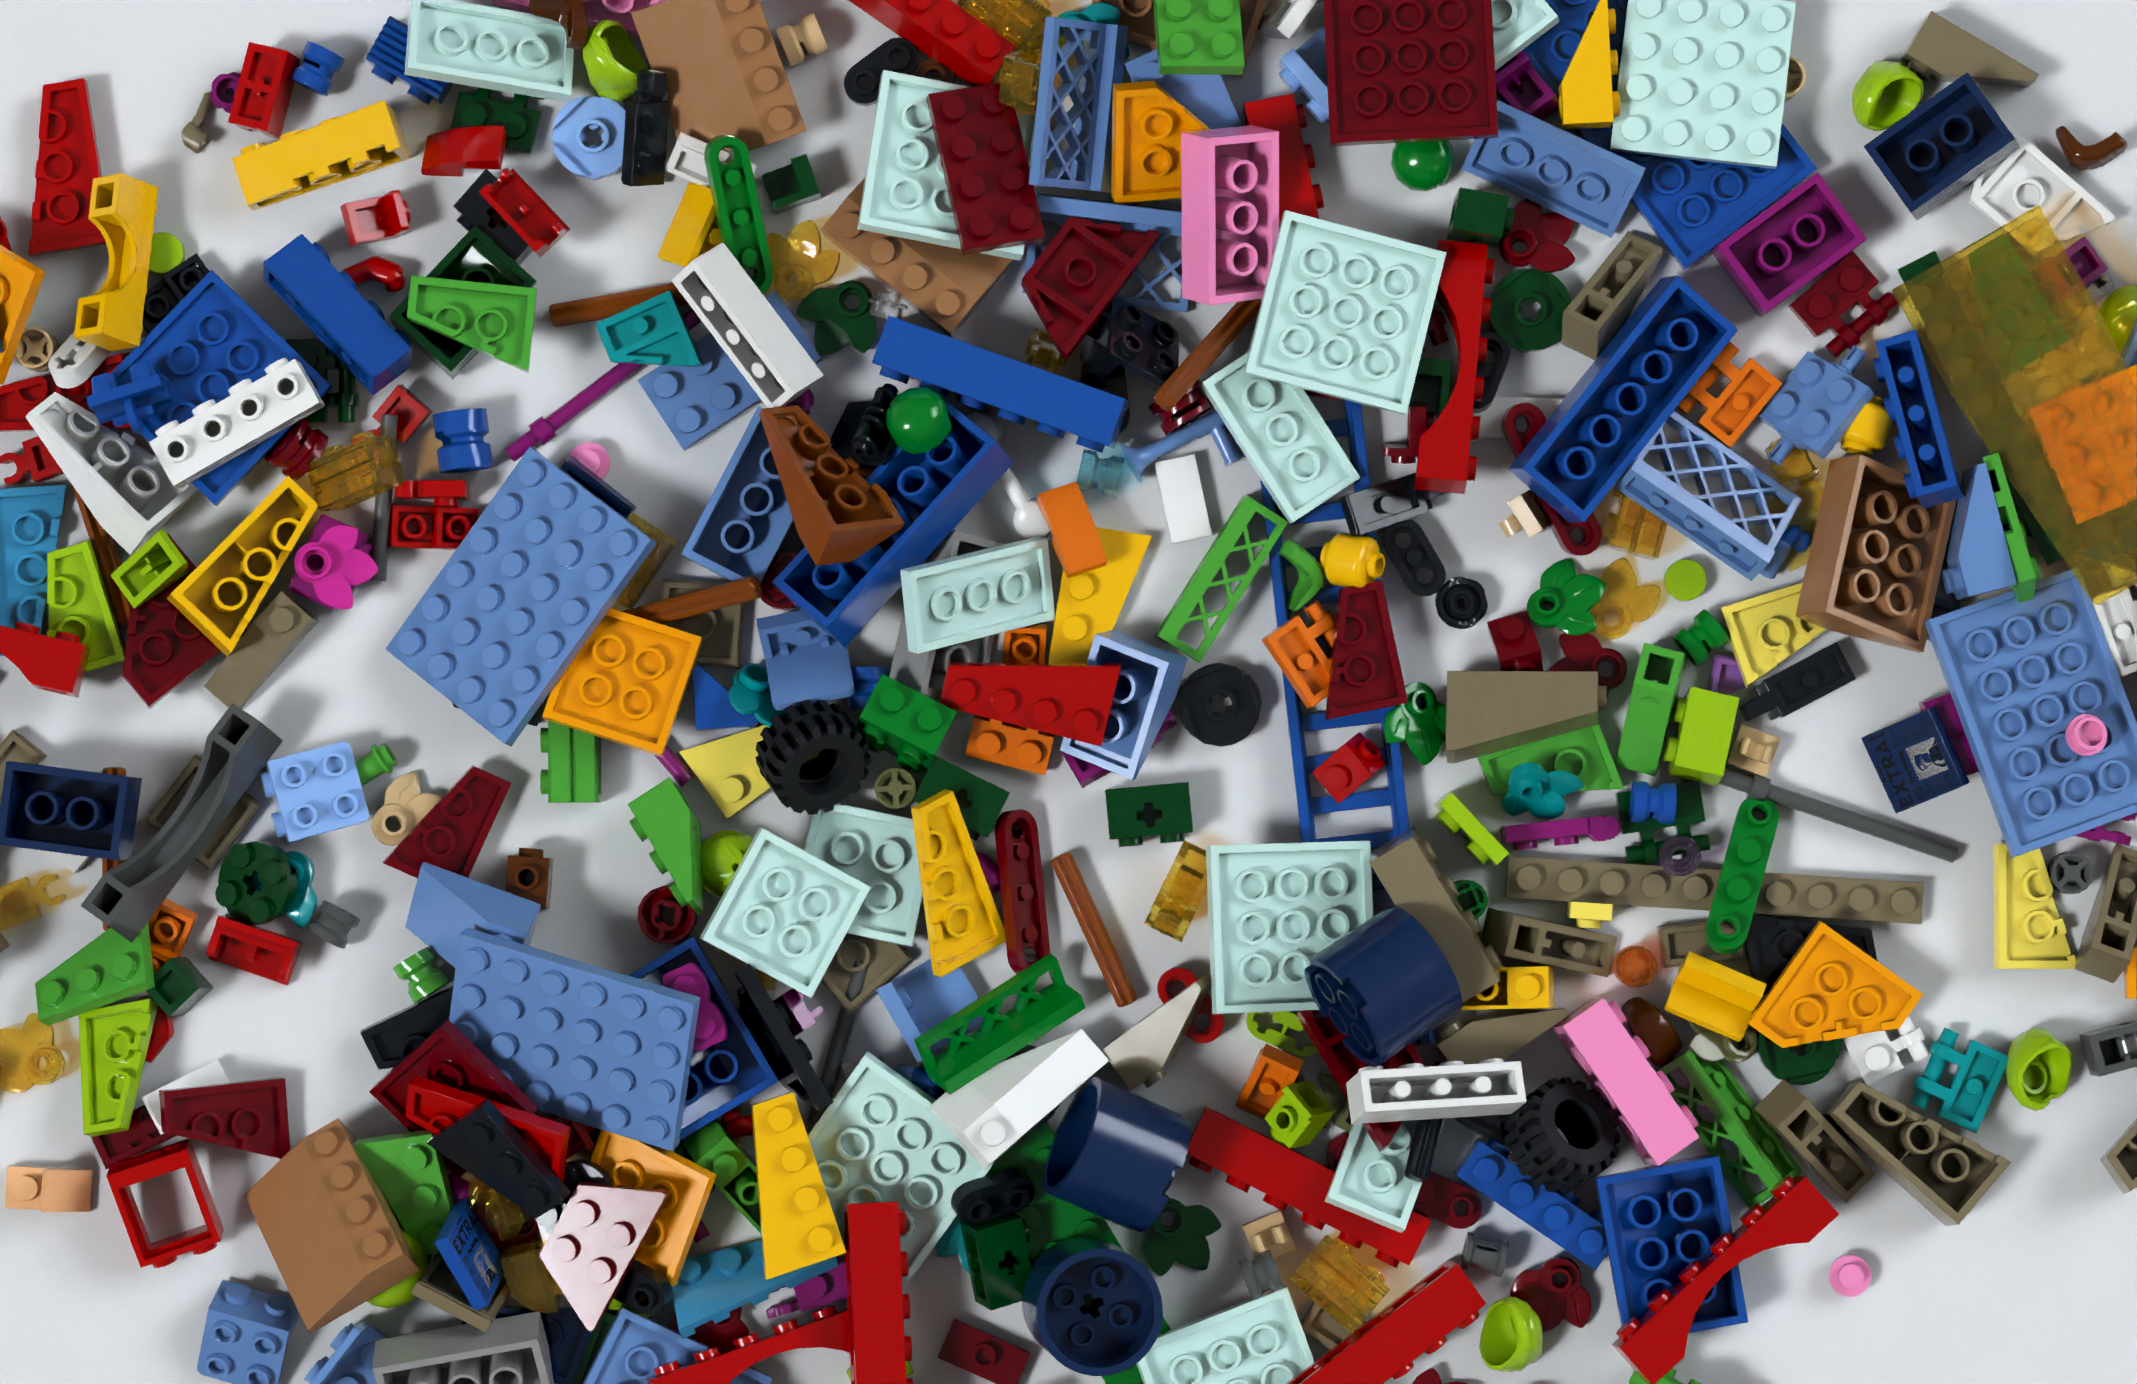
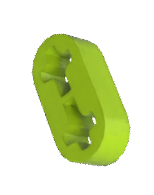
(1277, 1038)

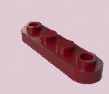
(1561, 527)
(1021, 889)
(1435, 1195)

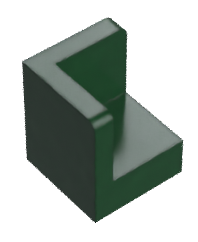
(791, 185)
(1432, 384)
(178, 986)

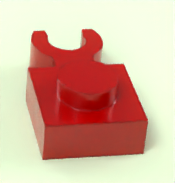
(410, 413)
(36, 461)
(443, 492)

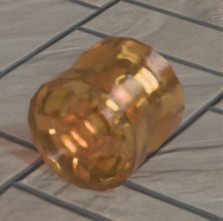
(1642, 966)

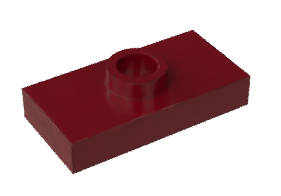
(130, 1143)
(983, 1354)

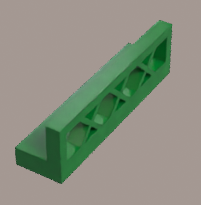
(999, 1033)

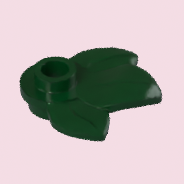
(836, 322)
(1183, 1240)

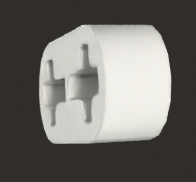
(75, 362)

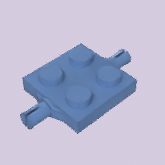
(1816, 405)

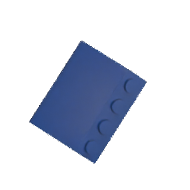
(728, 1070)
(1658, 1226)

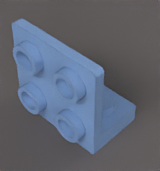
(924, 1000)
(352, 1358)

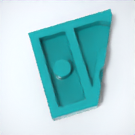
(650, 334)

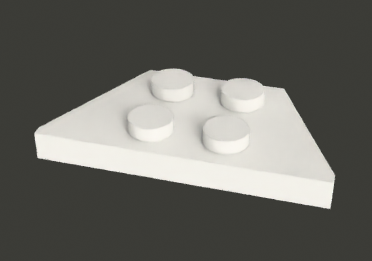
(2031, 180)

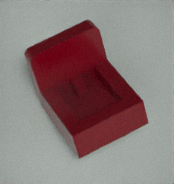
(1417, 424)
(1515, 643)

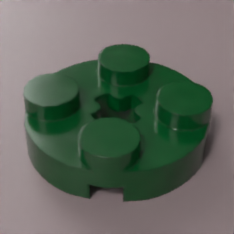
(1529, 286)
(236, 887)
(1798, 1069)

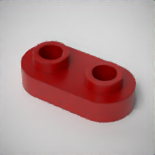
(1188, 978)

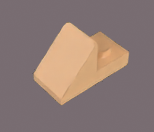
(49, 1189)

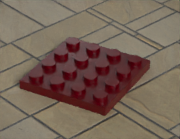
(1410, 71)

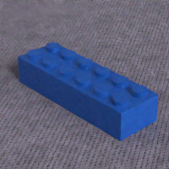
(1002, 382)
(1623, 399)
(931, 497)

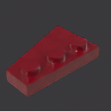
(1364, 655)
(454, 828)
(231, 1114)

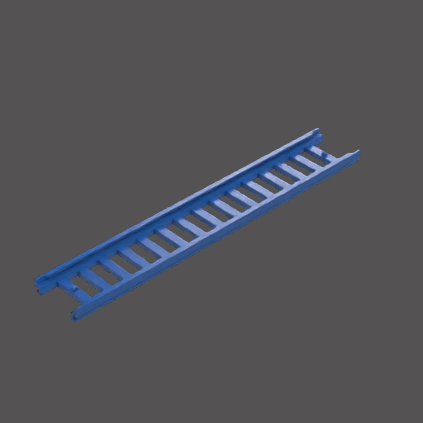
(1297, 723)

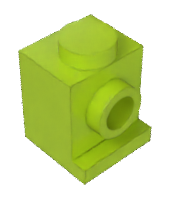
(1298, 1115)

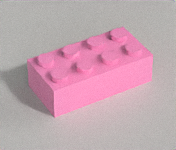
(1228, 212)
(1624, 1078)

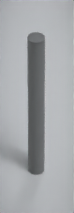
(382, 510)
(840, 1038)

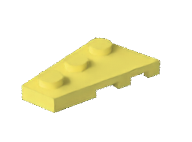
(1766, 631)
(730, 769)
(2025, 914)

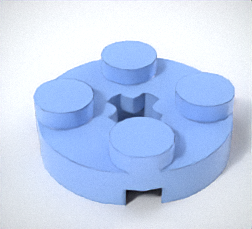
(569, 137)

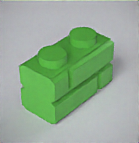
(572, 765)

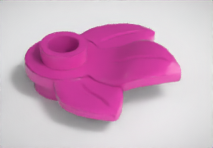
(342, 566)

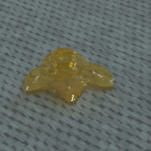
(801, 255)
(1624, 598)
(21, 1055)

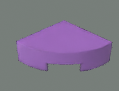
(1724, 675)

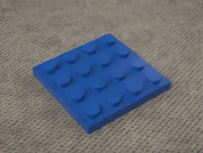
(201, 354)

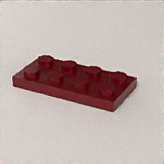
(985, 169)

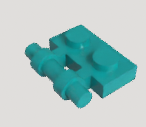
(1972, 1083)

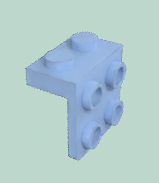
(1307, 72)
(315, 792)

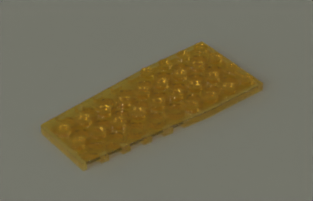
(2040, 389)

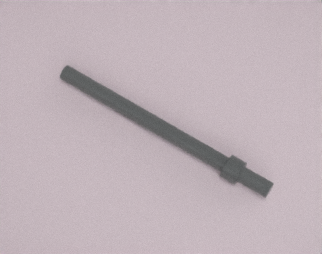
(1760, 788)

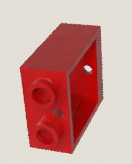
(151, 1165)

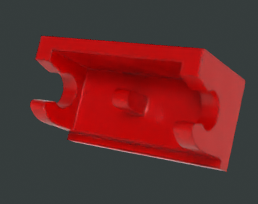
(264, 90)
(524, 211)
(253, 949)

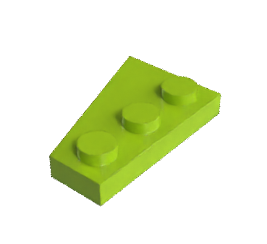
(82, 604)
(112, 1063)

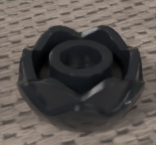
(1474, 598)

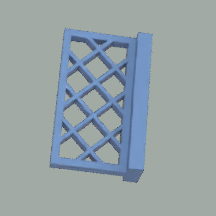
(1090, 141)
(1132, 218)
(1696, 515)

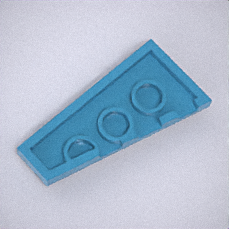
(27, 533)
(727, 1280)

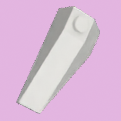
(109, 472)
(1016, 1095)

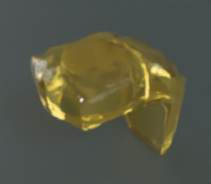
(1796, 470)

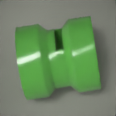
(421, 975)

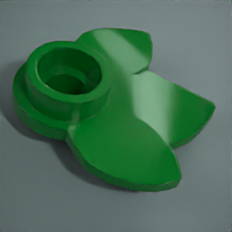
(1572, 599)
(1420, 728)

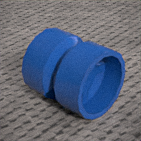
(462, 441)

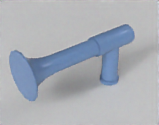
(1141, 457)

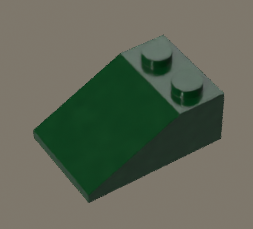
(474, 260)

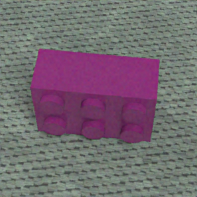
(1788, 245)

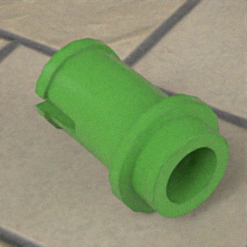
(375, 763)

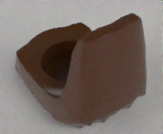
(569, 14)
(2090, 156)
(1653, 1029)

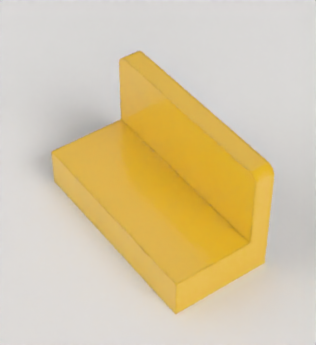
(692, 228)
(1714, 996)

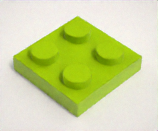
(1481, 843)

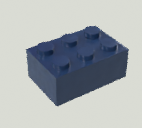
(1942, 146)
(69, 810)

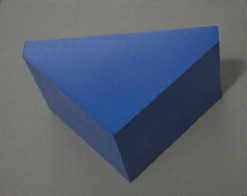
(713, 706)

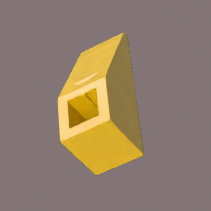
(1586, 87)
(1517, 990)

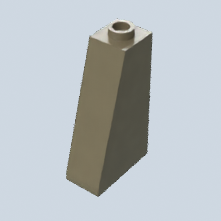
(1516, 708)

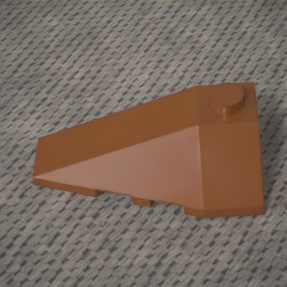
(829, 501)

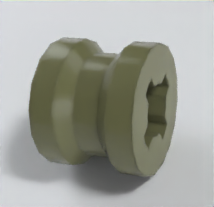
(890, 788)

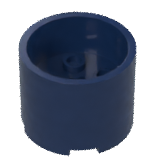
(1384, 985)
(1116, 1155)
(1123, 1316)

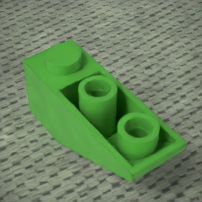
(1650, 708)
(676, 836)
(735, 1169)

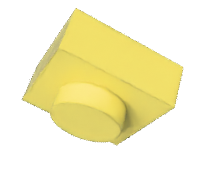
(1589, 914)

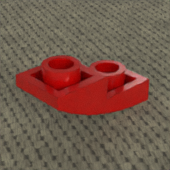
(464, 147)
(430, 526)

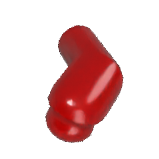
(380, 270)

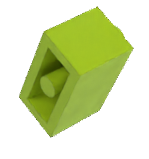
(1702, 735)

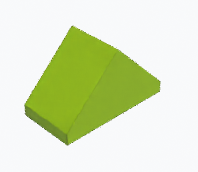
(150, 569)

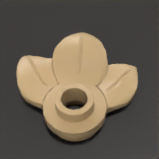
(405, 803)

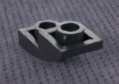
(171, 290)

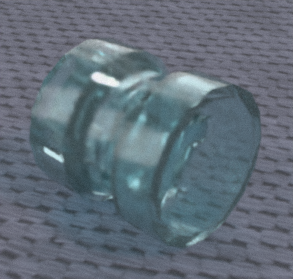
(1100, 473)

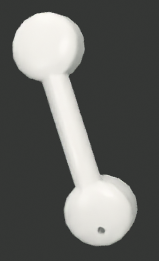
(1027, 517)

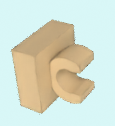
(1526, 516)
(1752, 750)
(1269, 1233)

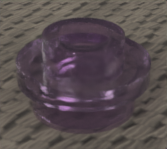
(1682, 866)

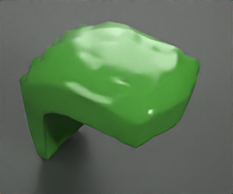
(1310, 574)

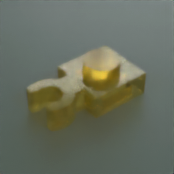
(1043, 351)
(21, 901)

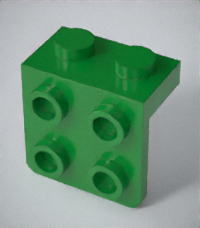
(904, 724)

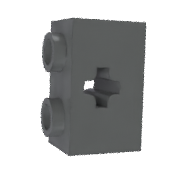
(2111, 1048)

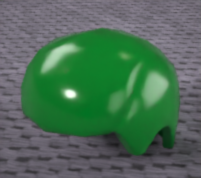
(1422, 164)
(918, 420)

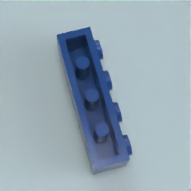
(338, 313)
(1919, 420)
(1547, 1212)

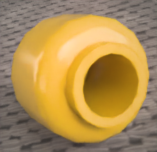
(1869, 430)
(1351, 560)

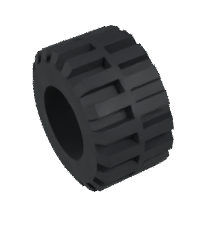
(797, 737)
(1580, 1118)

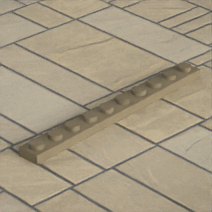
(1656, 888)

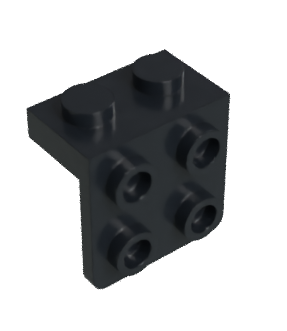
(1129, 339)

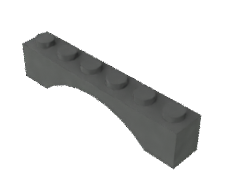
(230, 762)

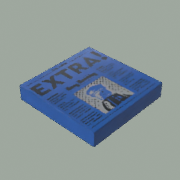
(470, 1254)

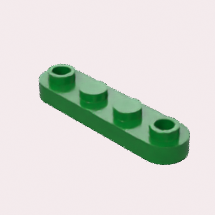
(738, 207)
(1741, 875)

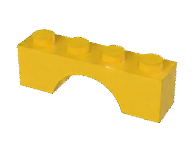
(125, 216)

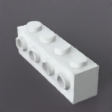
(747, 327)
(235, 423)
(1435, 1091)

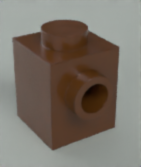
(530, 876)

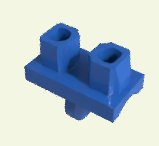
(129, 401)

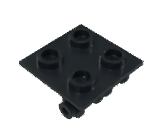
(864, 430)

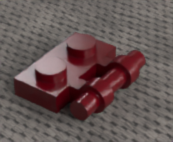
(1834, 295)

